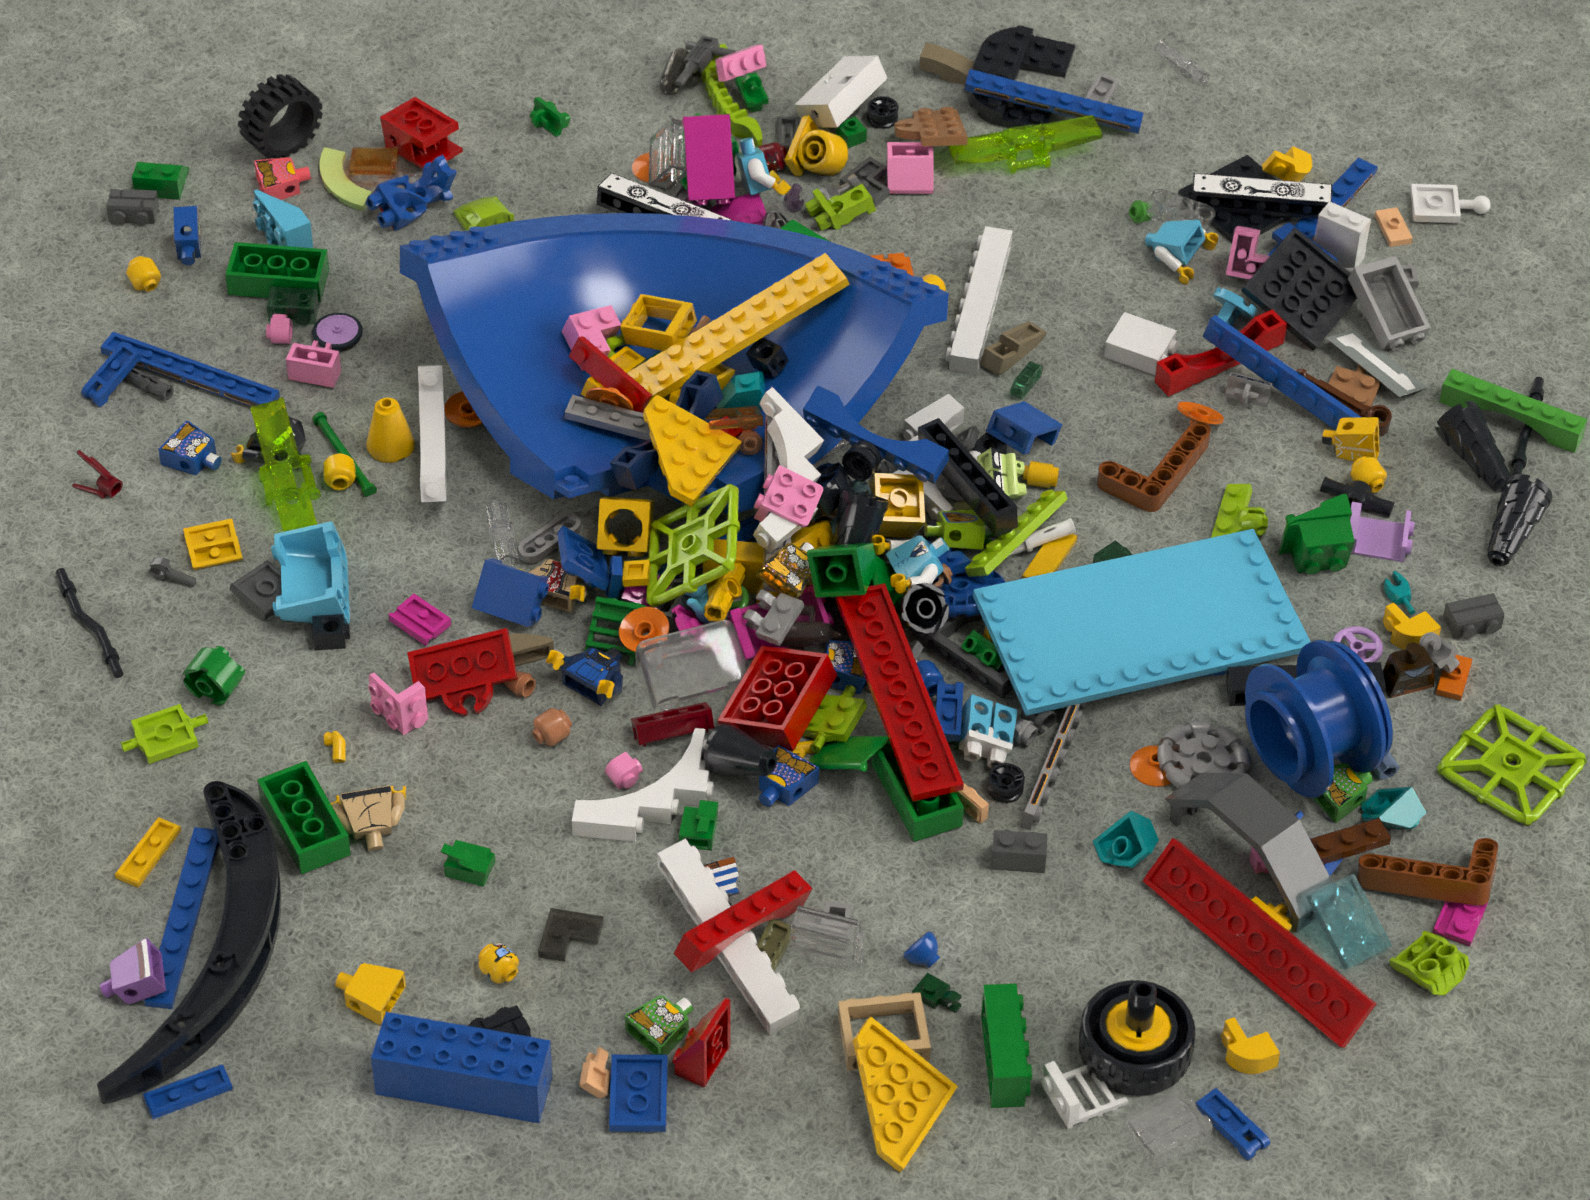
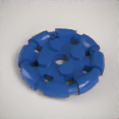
(960, 591)

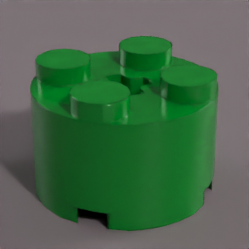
(213, 674)

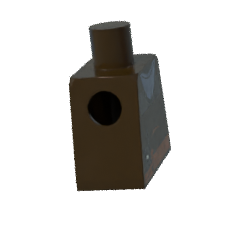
(1408, 671)

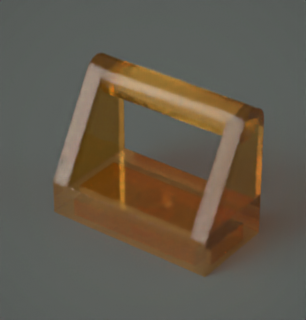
(374, 161)

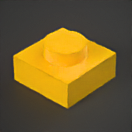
(636, 573)

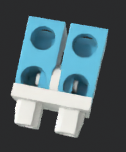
(985, 732)

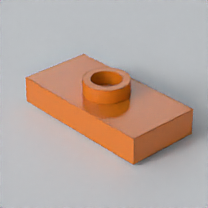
(1453, 684)

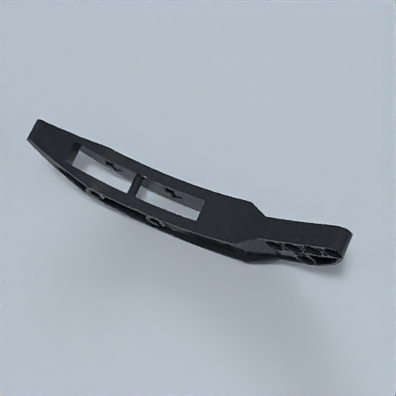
(241, 948)

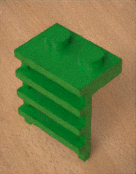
(613, 611)

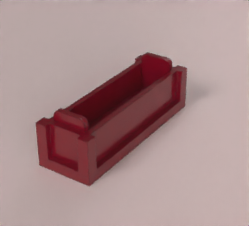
(672, 723)

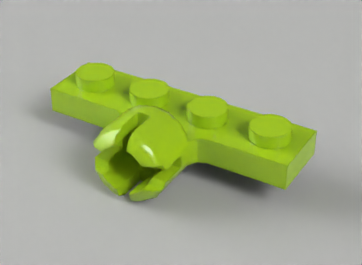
(1236, 515)

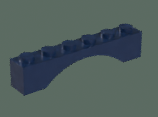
(637, 463)

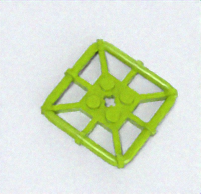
(692, 545)
(1515, 777)

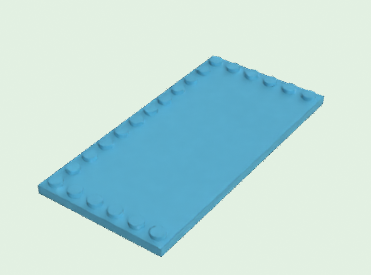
(1140, 621)

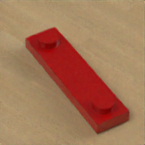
(609, 373)

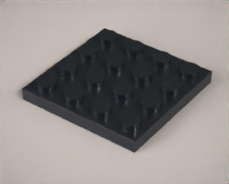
(1227, 221)
(1302, 288)

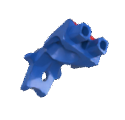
(426, 190)

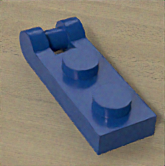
(111, 373)
(949, 709)
(1232, 1123)

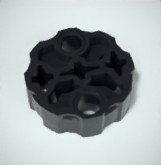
(832, 479)

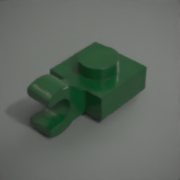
(937, 992)

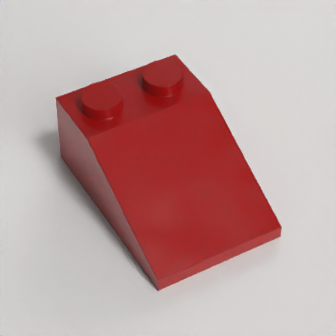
(705, 1046)

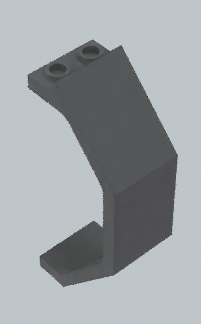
(1266, 827)

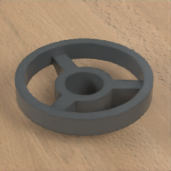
(780, 218)

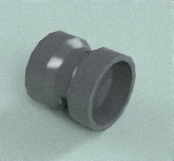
(1047, 718)

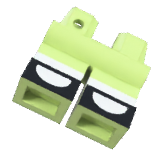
(1004, 471)

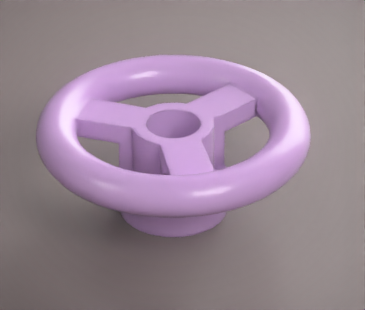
(1359, 646)

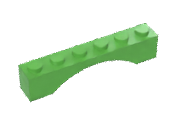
(1554, 424)

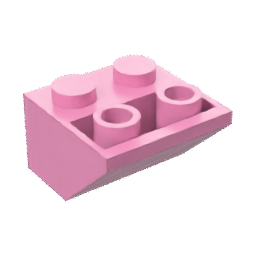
(909, 168)

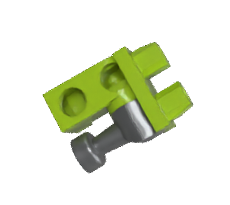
(840, 203)

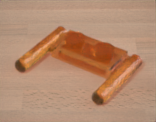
(744, 417)

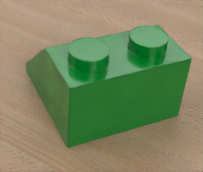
(163, 178)

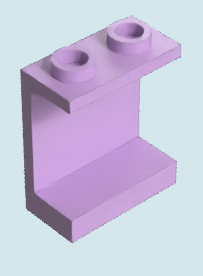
(1380, 537)

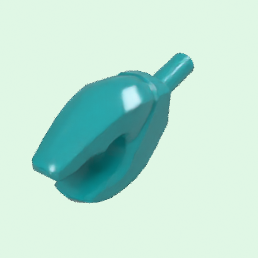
(1401, 593)

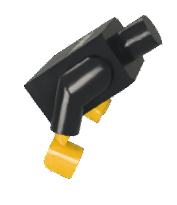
(254, 453)

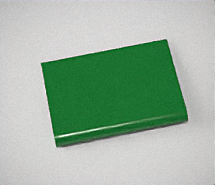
(848, 754)

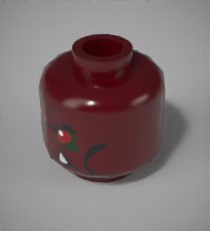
(774, 156)

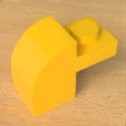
(1289, 166)
(1405, 629)
(1248, 1054)

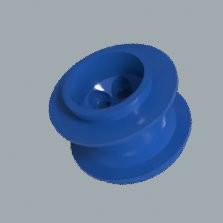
(1318, 717)

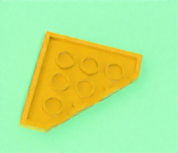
(687, 449)
(900, 1092)

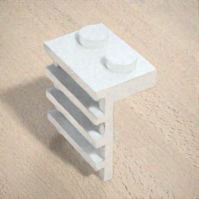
(1066, 1101)

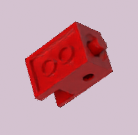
(420, 132)

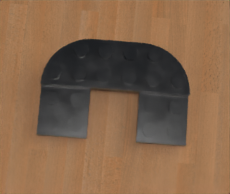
(1004, 56)

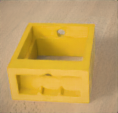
(680, 313)

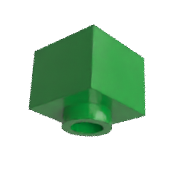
(852, 132)

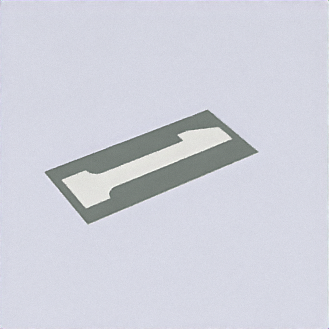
(1376, 363)

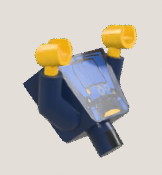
(590, 673)

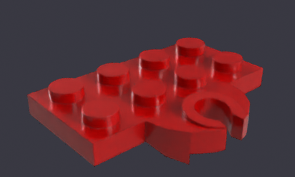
(464, 669)

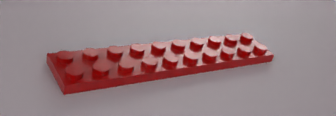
(900, 694)
(1259, 943)

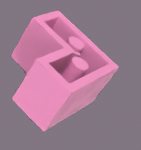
(1243, 257)
(594, 326)

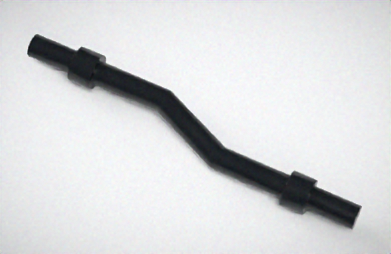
(1519, 458)
(109, 653)

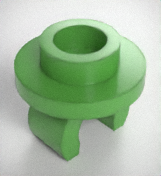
(1138, 212)

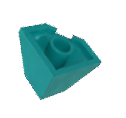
(743, 391)
(1395, 808)
(1127, 841)

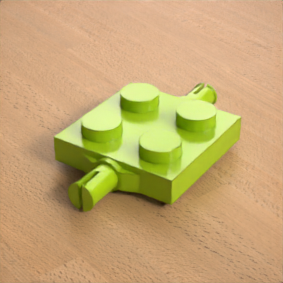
(835, 718)
(164, 733)

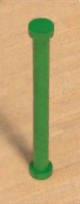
(321, 420)

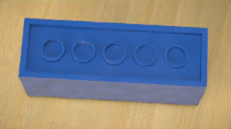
(462, 1067)

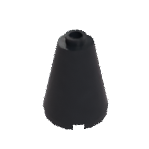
(922, 609)
(737, 753)

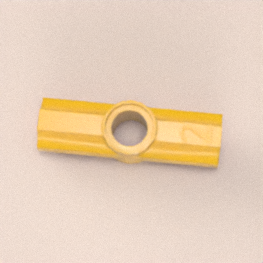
(724, 593)

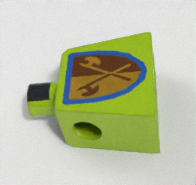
(958, 529)

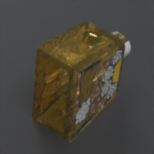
(787, 570)

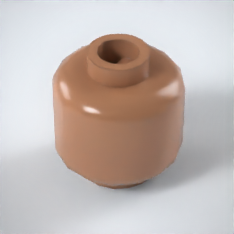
(551, 727)

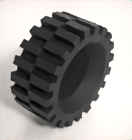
(295, 125)

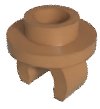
(750, 443)
(944, 577)

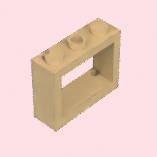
(882, 1006)

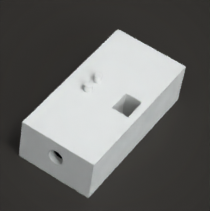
(842, 90)

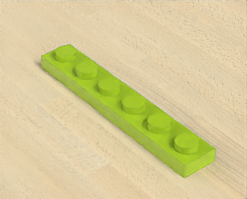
(1005, 544)

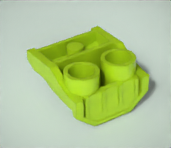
(483, 213)
(1432, 963)

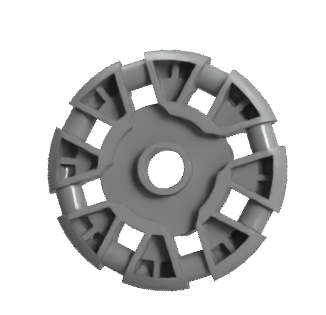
(1205, 742)

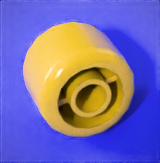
(823, 147)

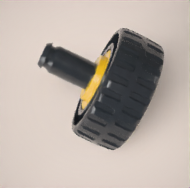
(1137, 1037)

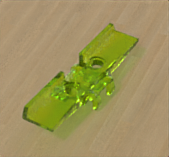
(1008, 142)
(277, 476)

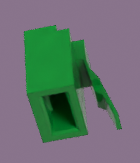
(700, 824)
(468, 862)

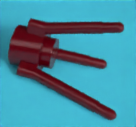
(106, 482)

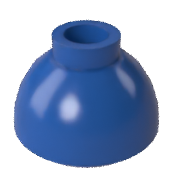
(923, 950)

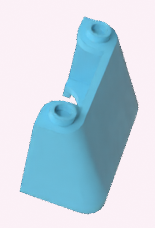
(311, 574)

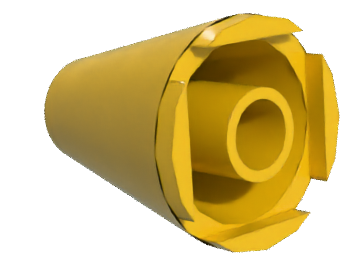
(389, 433)

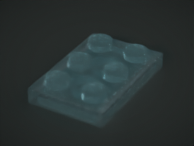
(1349, 921)

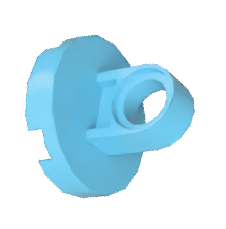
(1233, 306)

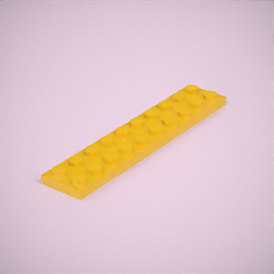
(740, 326)

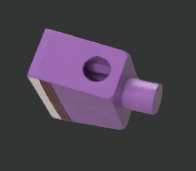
(136, 974)

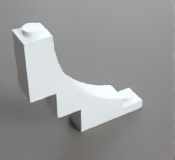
(432, 434)
(794, 444)

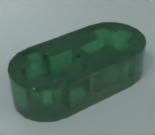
(1026, 380)

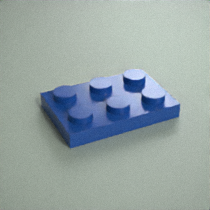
(583, 558)
(638, 1093)

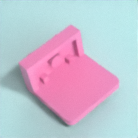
(788, 497)
(401, 710)

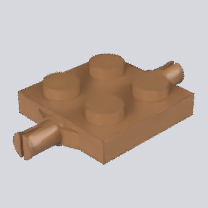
(1356, 384)

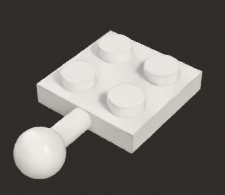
(1442, 203)

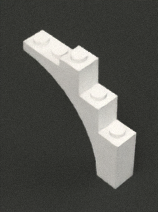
(952, 415)
(625, 815)

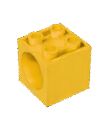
(906, 503)
(608, 508)

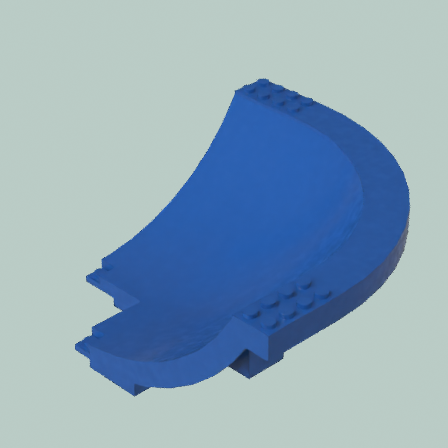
(510, 287)

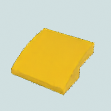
(212, 544)

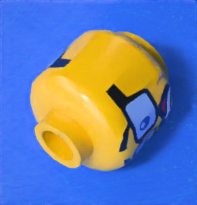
(498, 963)

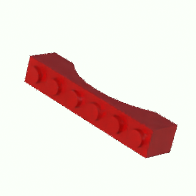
(1184, 371)
(711, 937)

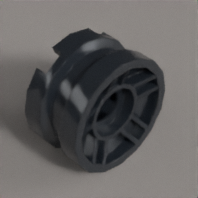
(882, 112)
(861, 460)
(1013, 779)

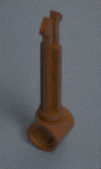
(1379, 411)

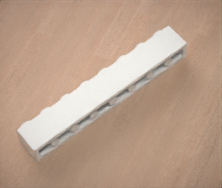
(980, 300)
(742, 958)

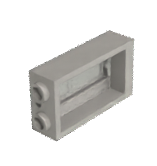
(1389, 303)

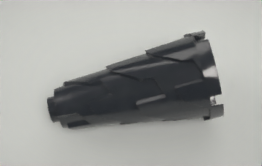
(1471, 439)
(1518, 511)
(858, 516)

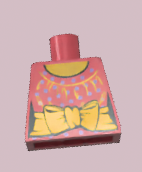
(279, 177)

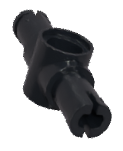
(1358, 492)

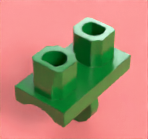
(752, 91)
(547, 116)
(983, 650)

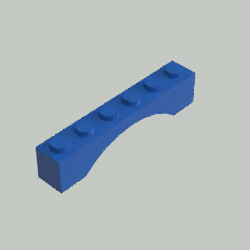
(919, 457)

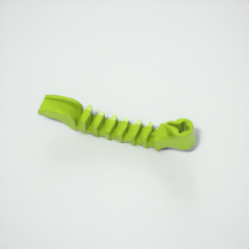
(741, 124)

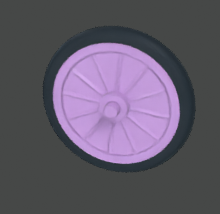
(338, 329)

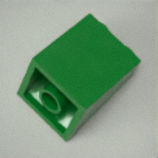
(842, 569)

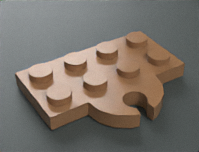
(933, 127)

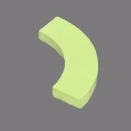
(338, 183)

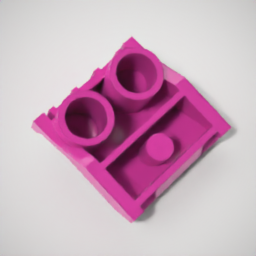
(743, 208)

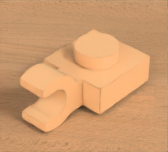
(594, 1076)

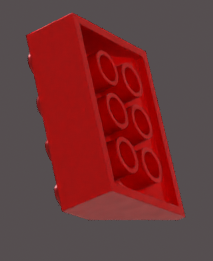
(779, 695)

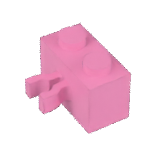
(313, 364)

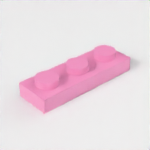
(740, 62)

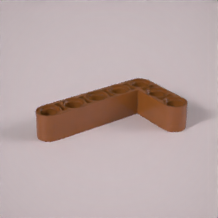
(1153, 491)
(1432, 879)

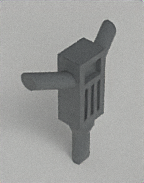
(700, 56)

